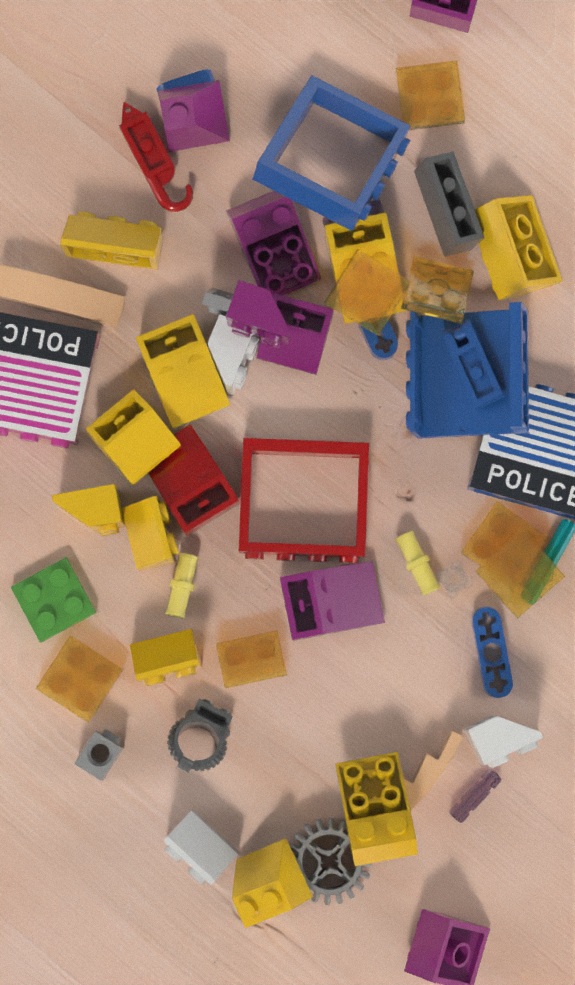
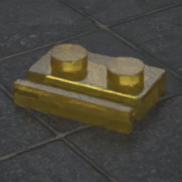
(251, 659)

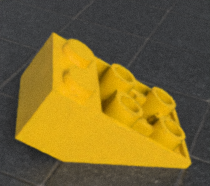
(369, 236)
(183, 371)
(376, 809)

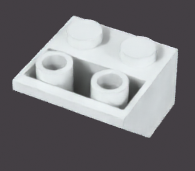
(231, 354)
(497, 737)
(200, 848)

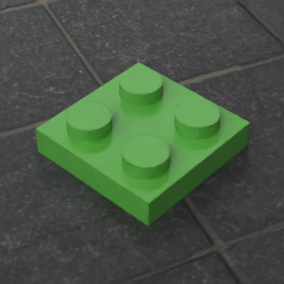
(53, 600)

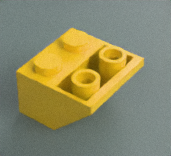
(133, 437)
(148, 533)
(165, 656)

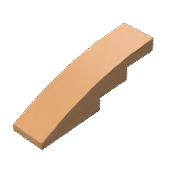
(60, 296)
(431, 769)

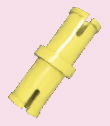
(417, 563)
(182, 585)

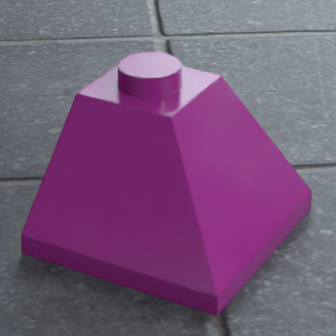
(194, 115)

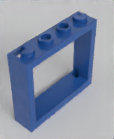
(311, 194)

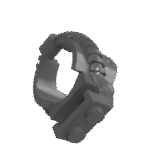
(206, 717)

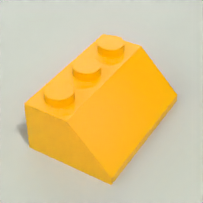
(112, 240)
(516, 247)

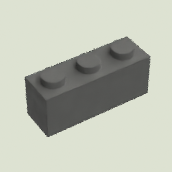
(448, 204)

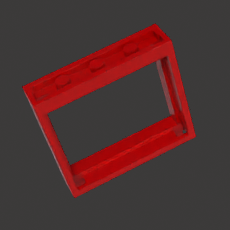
(308, 448)

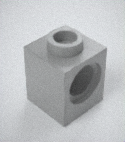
(89, 764)

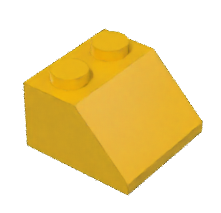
(94, 507)
(268, 883)

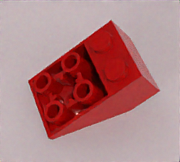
(193, 483)

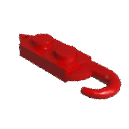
(151, 157)

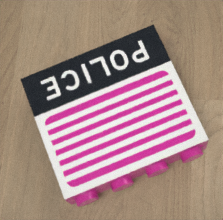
(43, 378)

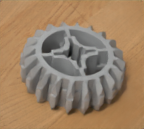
(350, 878)

